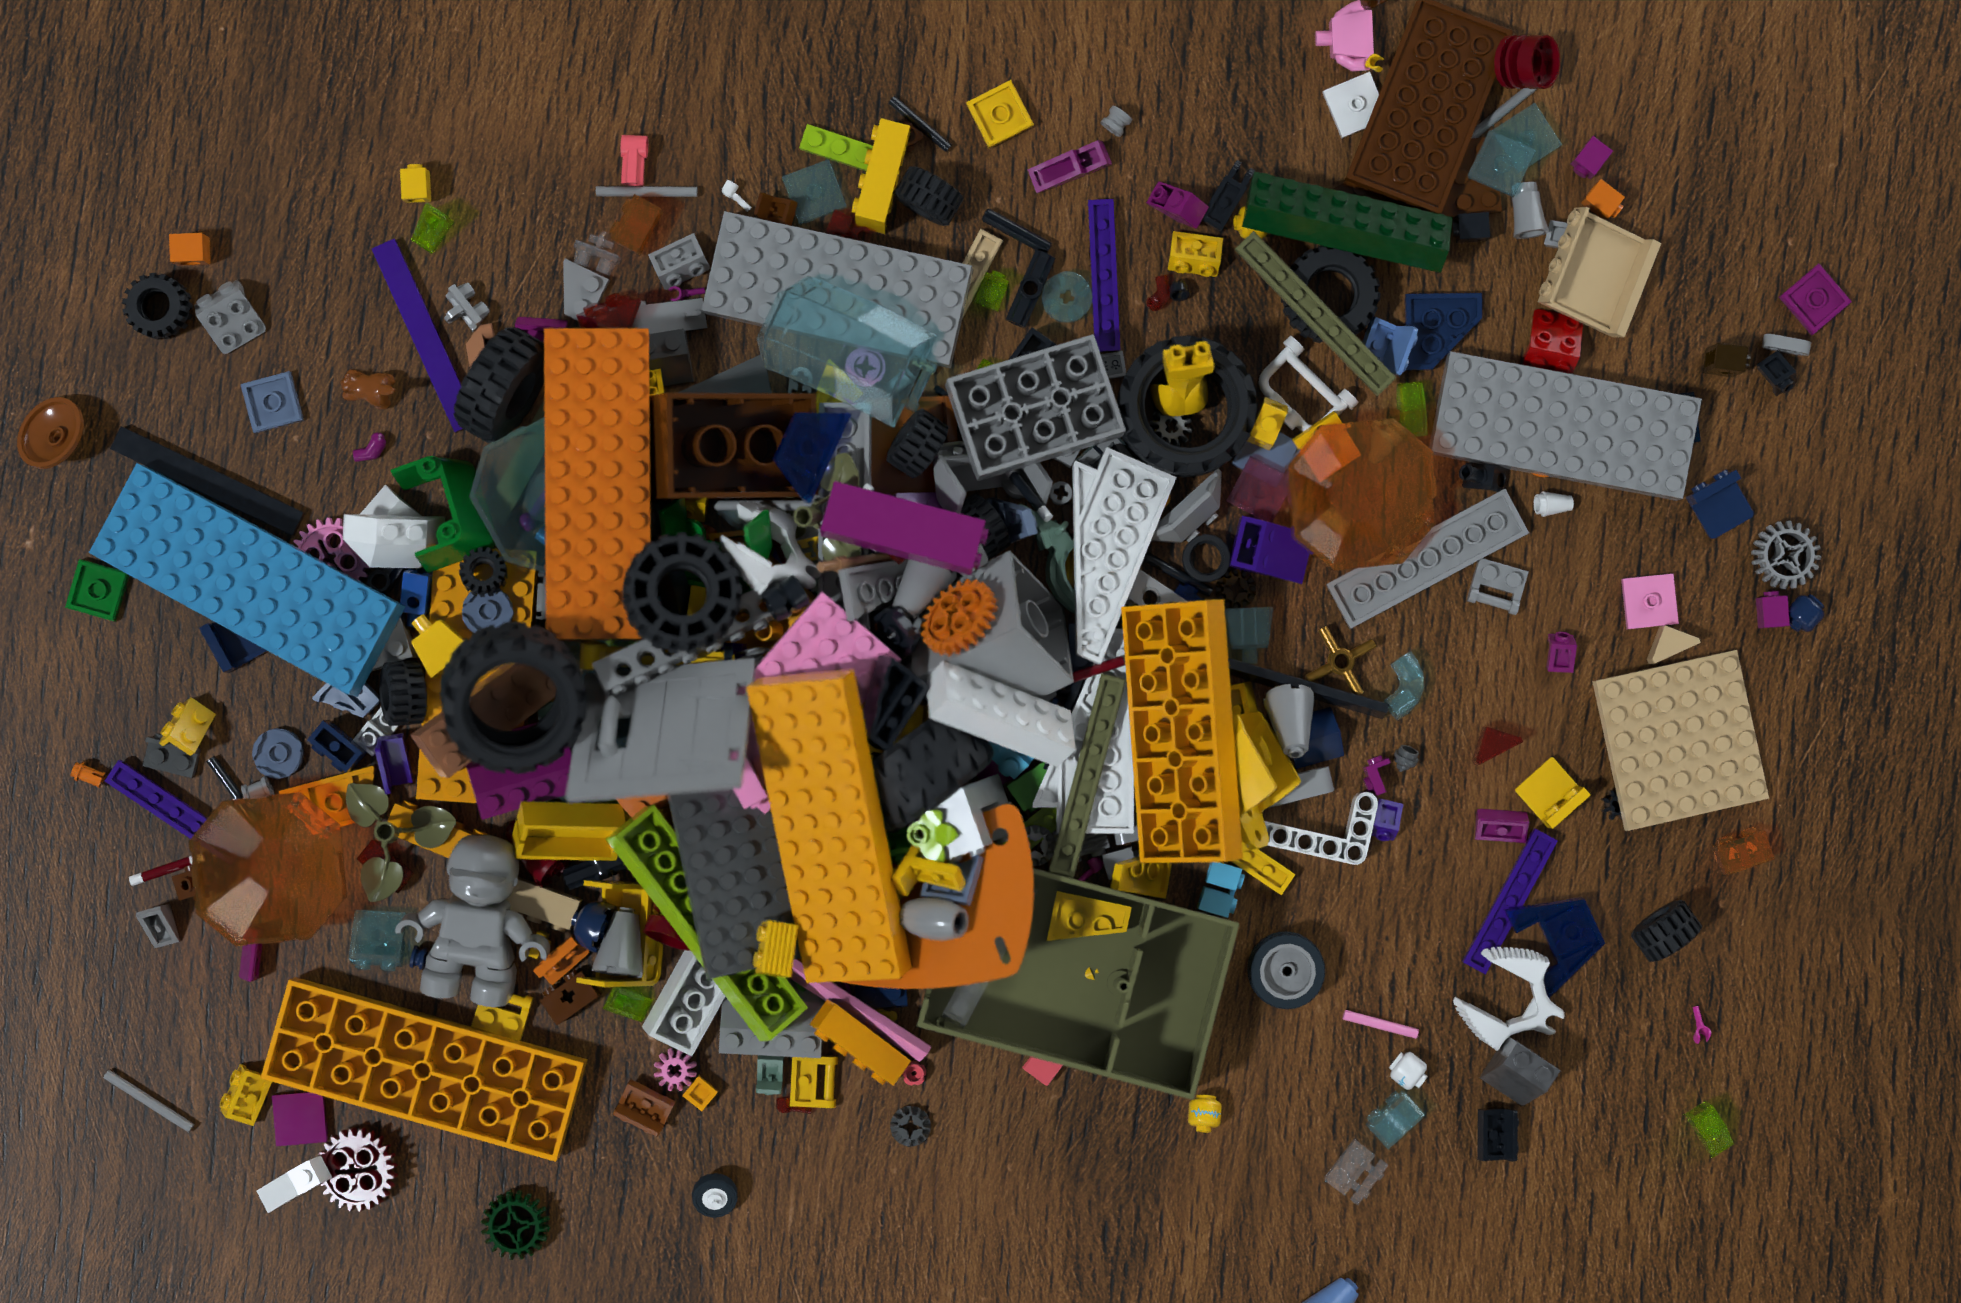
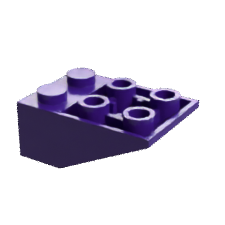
(1268, 550)

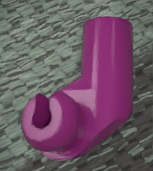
(373, 449)

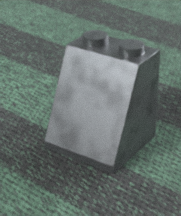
(1519, 1073)

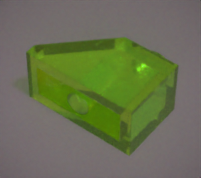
(1710, 1128)

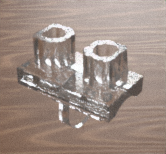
(585, 251)

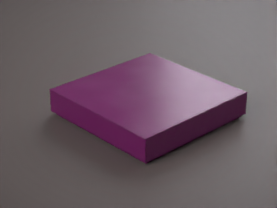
(1815, 299)
(299, 1118)

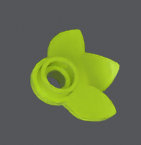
(935, 835)

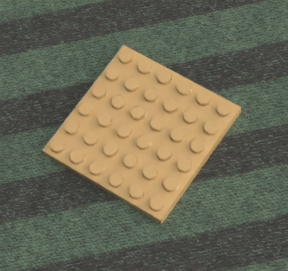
(1680, 740)

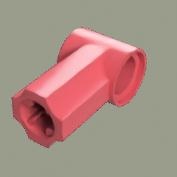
(634, 152)

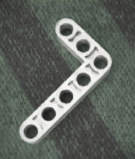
(1341, 844)

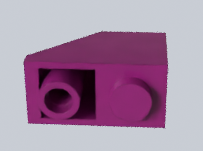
(1178, 204)

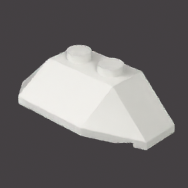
(390, 539)

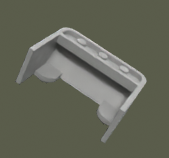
(955, 476)

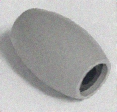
(934, 918)

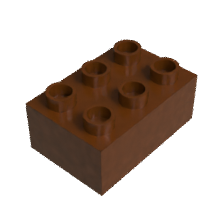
(721, 443)

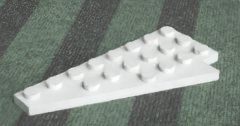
(1112, 528)

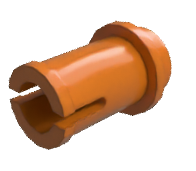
(87, 774)

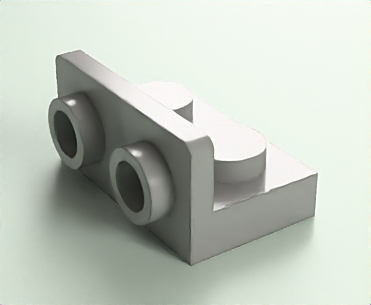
(679, 261)

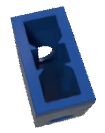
(417, 584)

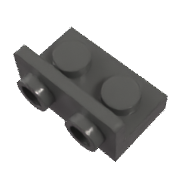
(170, 758)

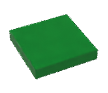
(97, 590)

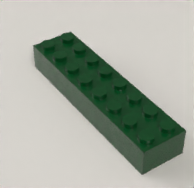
(1347, 222)

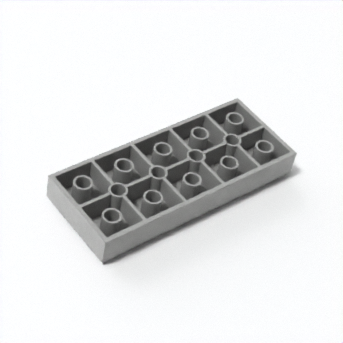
(764, 257)
(1565, 426)

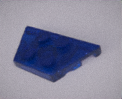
(808, 449)

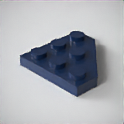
(1441, 324)

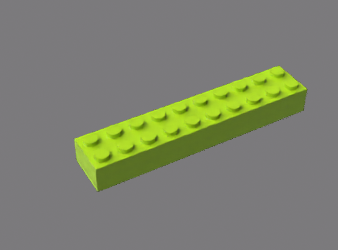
(653, 857)

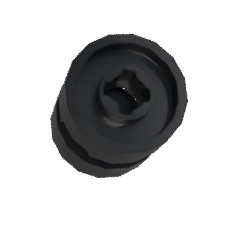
(785, 598)

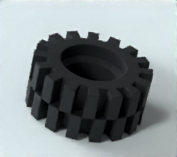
(483, 557)

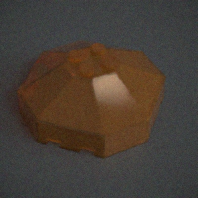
(1361, 494)
(268, 869)

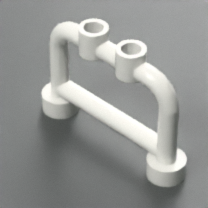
(1290, 354)

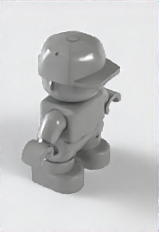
(476, 924)

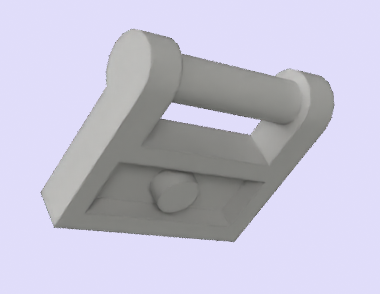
(1501, 578)

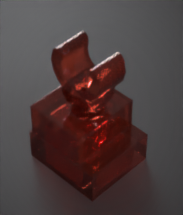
(841, 225)

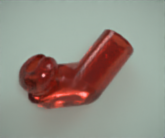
(1161, 295)

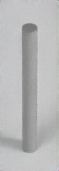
(1502, 111)
(642, 191)
(148, 1101)

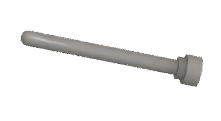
(731, 505)

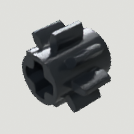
(1609, 807)

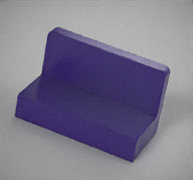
(393, 761)

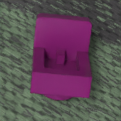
(1373, 780)

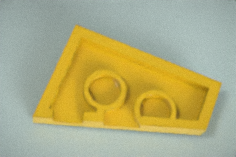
(1141, 878)
(1083, 916)

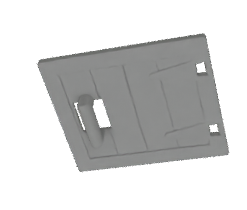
(677, 734)

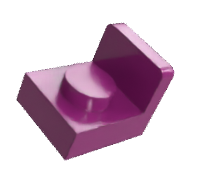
(1561, 652)

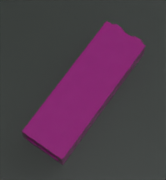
(904, 528)

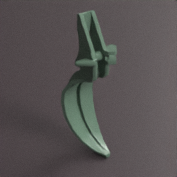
(1059, 543)

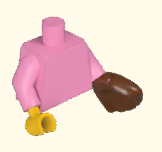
(1352, 36)

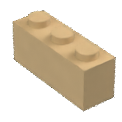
(544, 904)

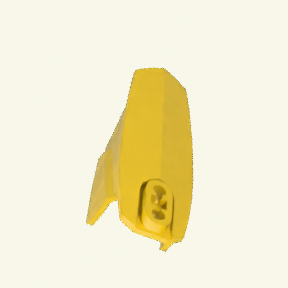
(1262, 775)

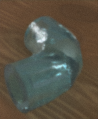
(1410, 686)

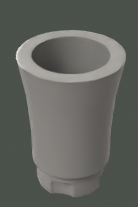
(1528, 212)

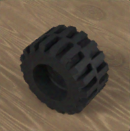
(928, 196)
(138, 299)
(917, 443)
(998, 535)
(403, 693)
(1666, 931)

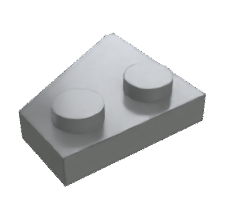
(581, 288)

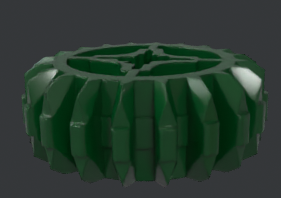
(516, 1235)

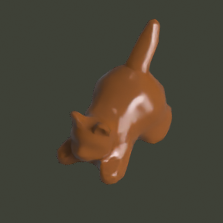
(372, 388)

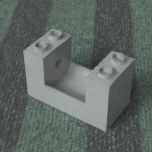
(964, 813)

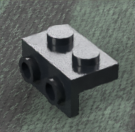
(1497, 1134)

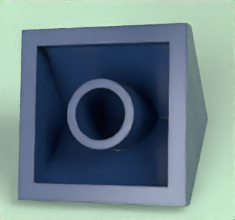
(1324, 740)

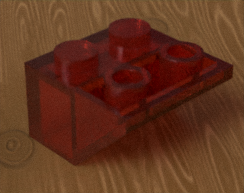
(615, 312)

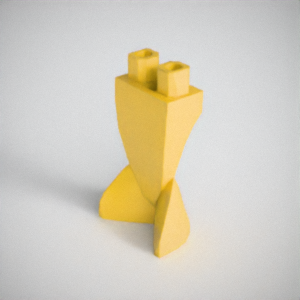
(1186, 380)

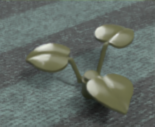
(842, 470)
(431, 828)

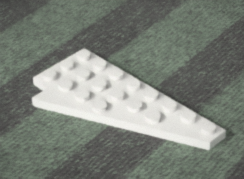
(1115, 793)

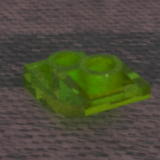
(1412, 408)

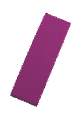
(1070, 166)

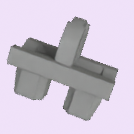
(459, 299)

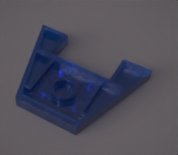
(1568, 931)

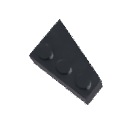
(890, 701)

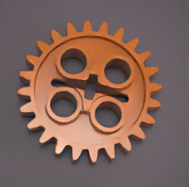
(958, 617)

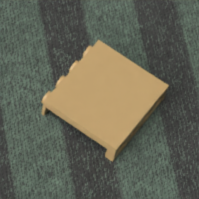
(1598, 273)

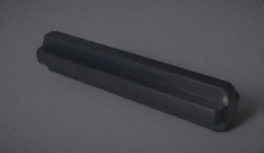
(1016, 231)

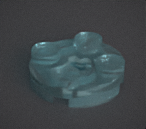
(1079, 290)

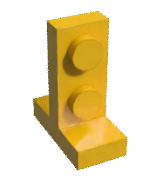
(918, 868)

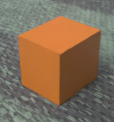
(189, 249)

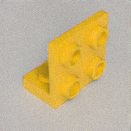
(1551, 793)

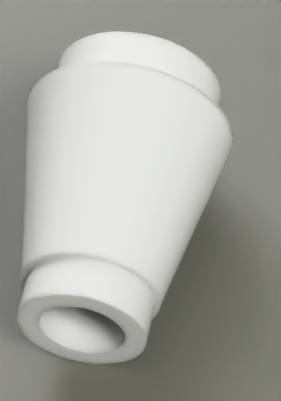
(1552, 503)

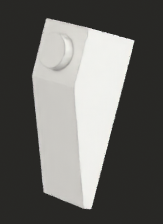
(294, 1183)

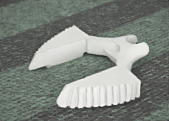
(758, 570)
(1529, 967)

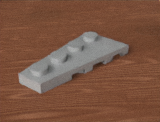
(869, 586)

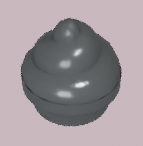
(1406, 757)

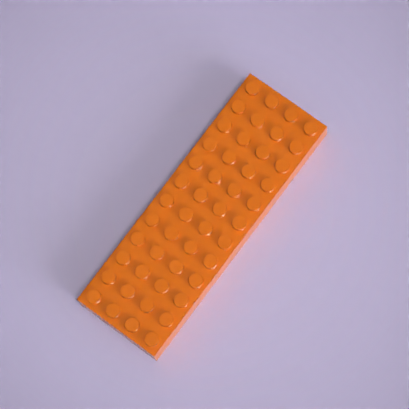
(595, 476)

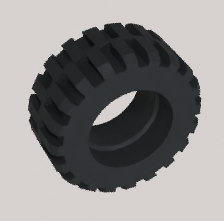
(1358, 274)

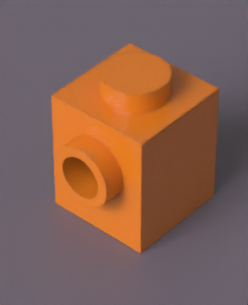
(1603, 200)

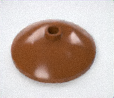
(50, 433)

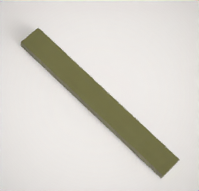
(1315, 313)
(1087, 775)

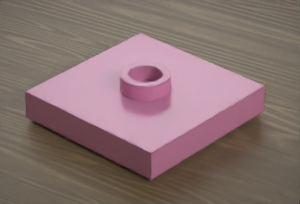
(1649, 601)

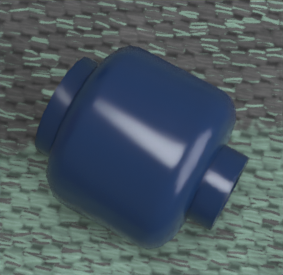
(1805, 613)

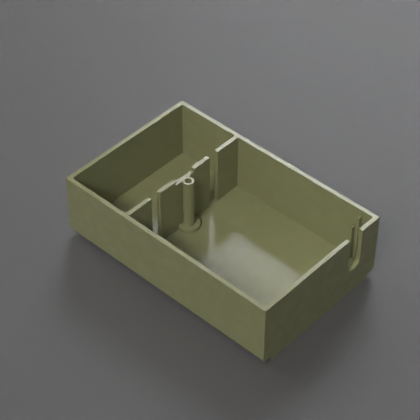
(1137, 1033)

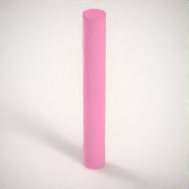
(1380, 1024)

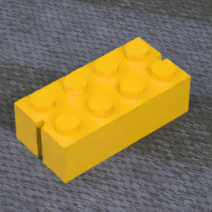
(566, 830)

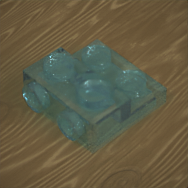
(375, 940)

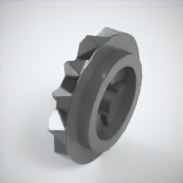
(919, 1118)

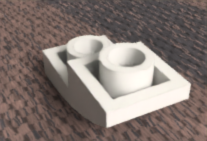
(372, 730)

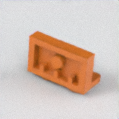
(561, 960)

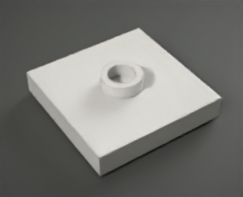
(1352, 103)

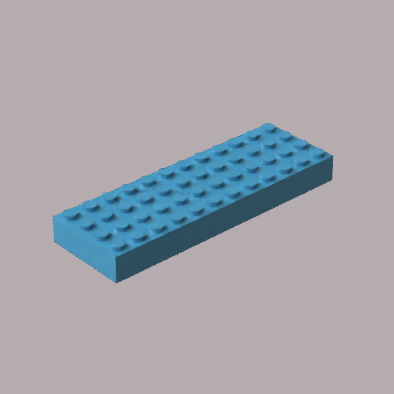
(247, 580)

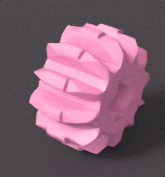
(676, 1078)

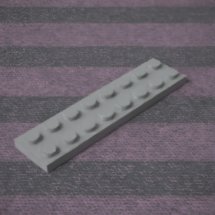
(1440, 554)

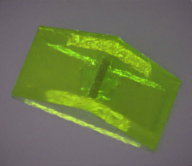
(431, 228)
(628, 1003)

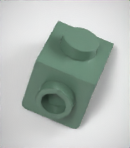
(769, 1074)

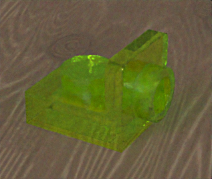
(992, 290)

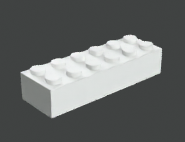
(1000, 714)

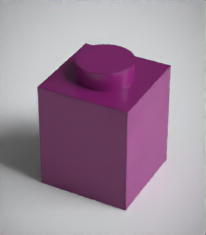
(1591, 158)
(1772, 610)

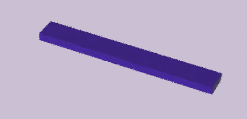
(420, 326)

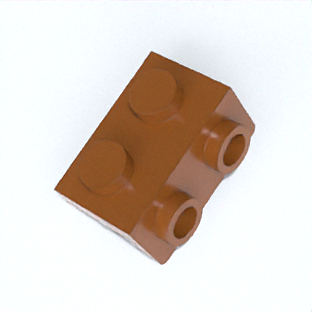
(644, 1108)

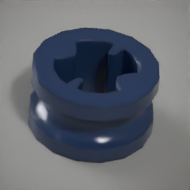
(418, 957)

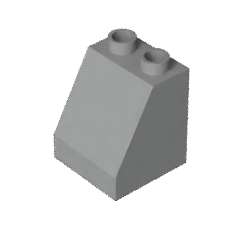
(1025, 641)

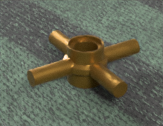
(1350, 655)

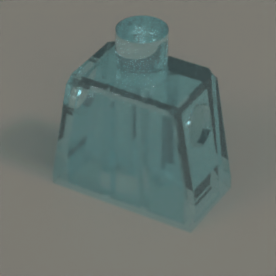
(1249, 630)

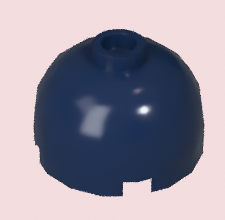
(592, 924)

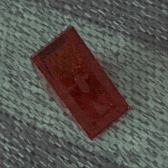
(1492, 743)

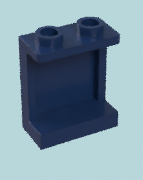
(229, 648)

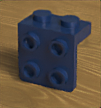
(1720, 504)

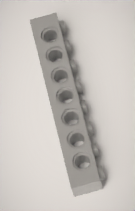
(631, 656)

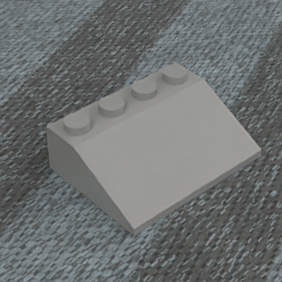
(793, 1041)

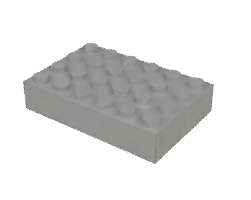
(1035, 407)

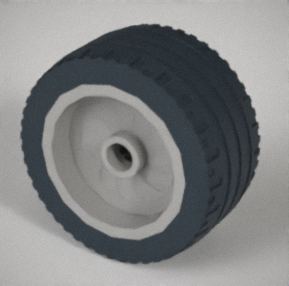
(1272, 956)

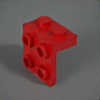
(1553, 342)

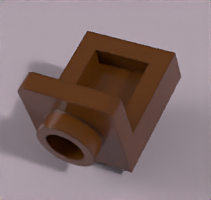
(775, 209)

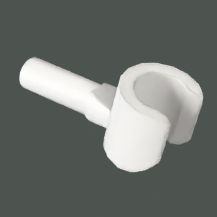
(729, 190)

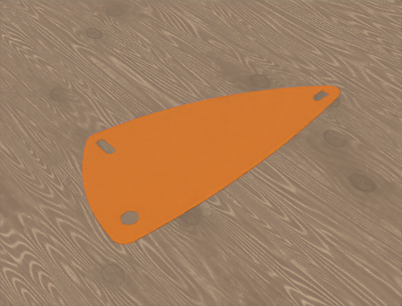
(998, 909)

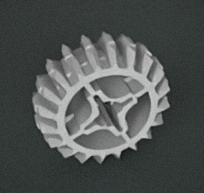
(1791, 563)

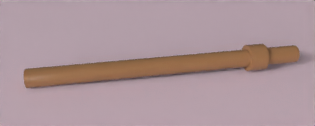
(843, 562)

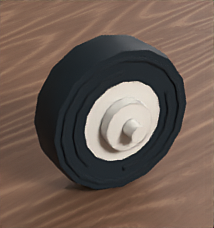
(714, 1195)

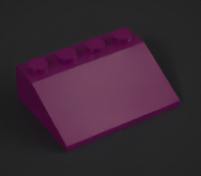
(503, 793)

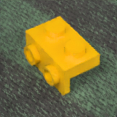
(187, 726)

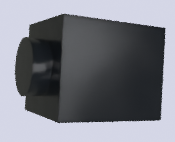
(1471, 227)

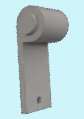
(671, 316)

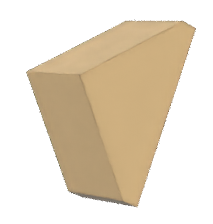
(1668, 643)

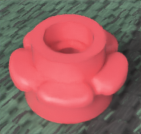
(920, 1072)

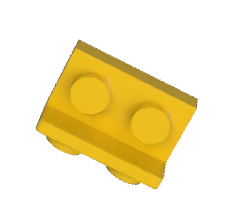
(1195, 254)
(244, 1095)

